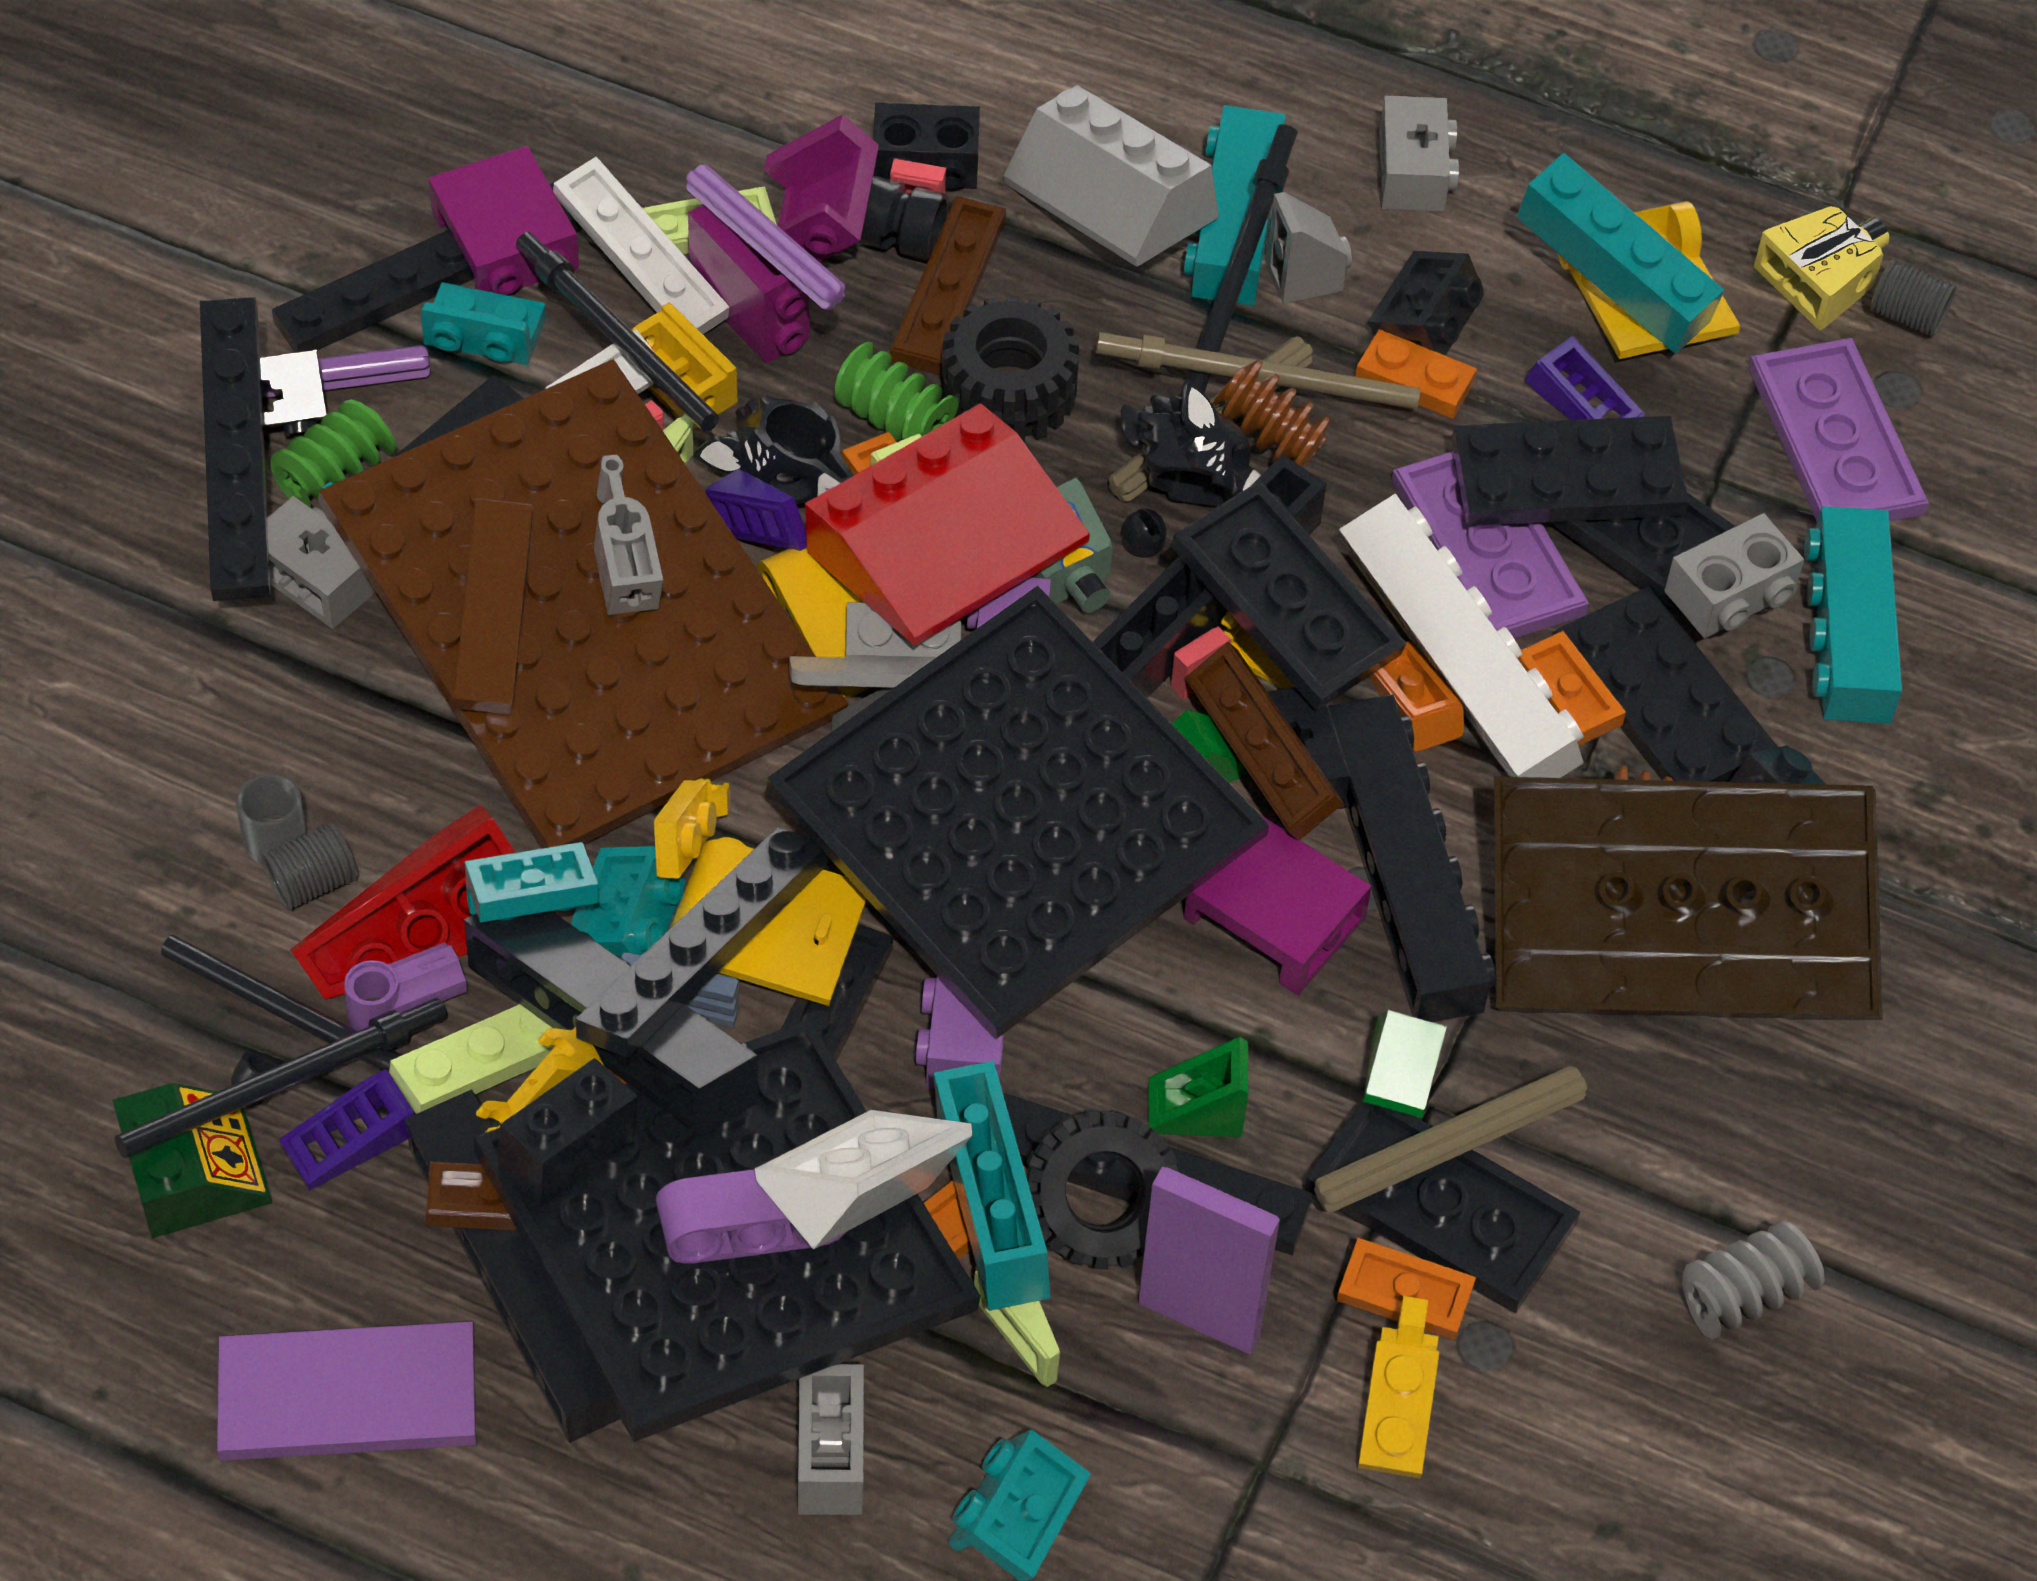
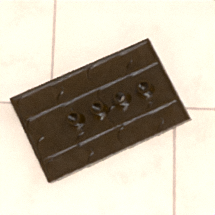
(1637, 887)

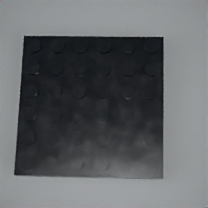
(1017, 810)
(719, 1331)

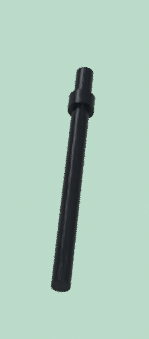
(1269, 180)
(559, 275)
(266, 997)
(383, 1032)

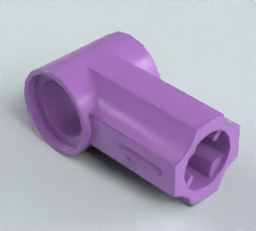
(402, 984)

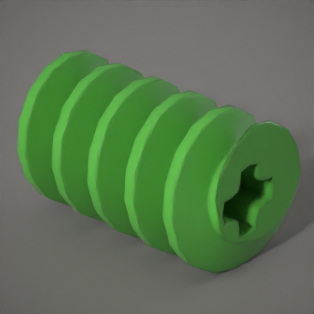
(889, 397)
(330, 450)

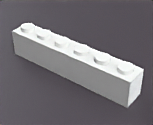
(1459, 641)

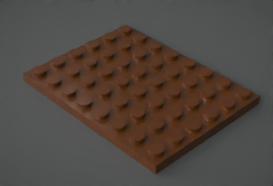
(601, 702)

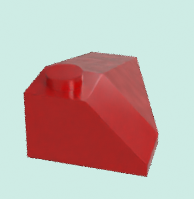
(407, 908)

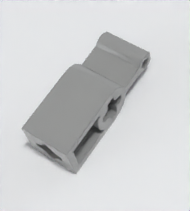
(625, 546)

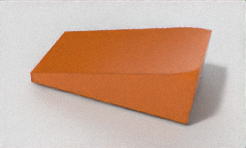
(1423, 696)

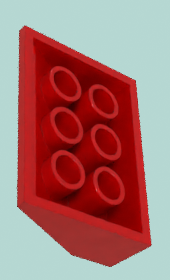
(943, 524)

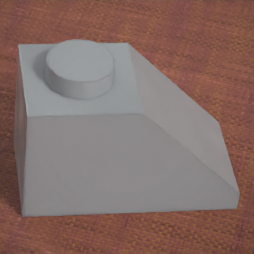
(1305, 251)

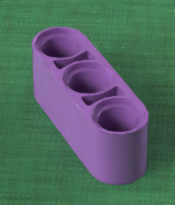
(723, 1219)

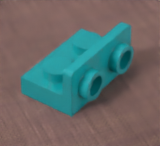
(483, 323)
(530, 882)
(632, 903)
(1019, 1503)

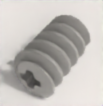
(1748, 1273)

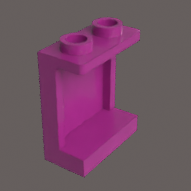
(825, 187)
(491, 207)
(763, 306)
(1285, 904)

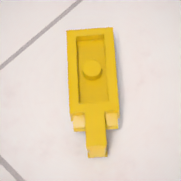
(687, 824)
(1400, 1395)

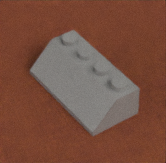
(1111, 176)

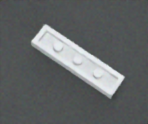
(638, 245)

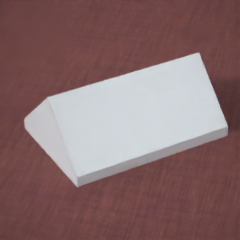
(859, 1170)

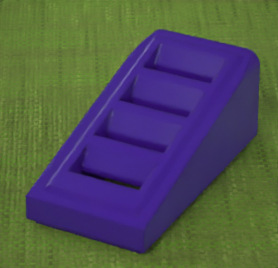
(1583, 369)
(758, 511)
(356, 1103)

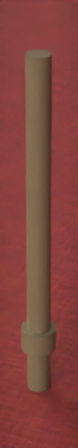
(1153, 352)

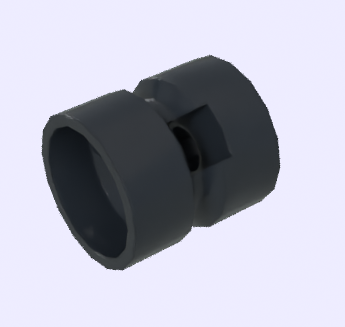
(903, 217)

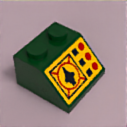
(198, 1173)

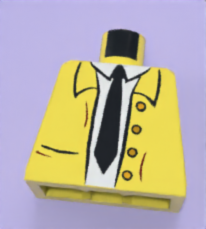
(1822, 261)

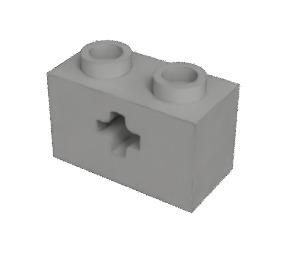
(1415, 153)
(314, 563)
(831, 1441)

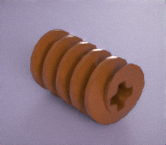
(1272, 415)

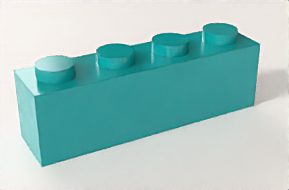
(1237, 149)
(1619, 253)
(1854, 615)
(994, 1189)

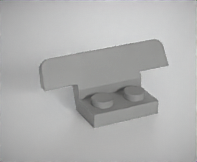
(874, 653)

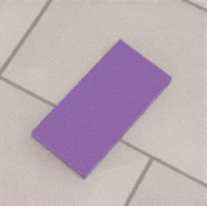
(1837, 430)
(1508, 563)
(1207, 1259)
(346, 1391)

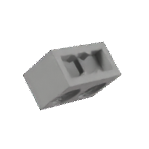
(1734, 576)

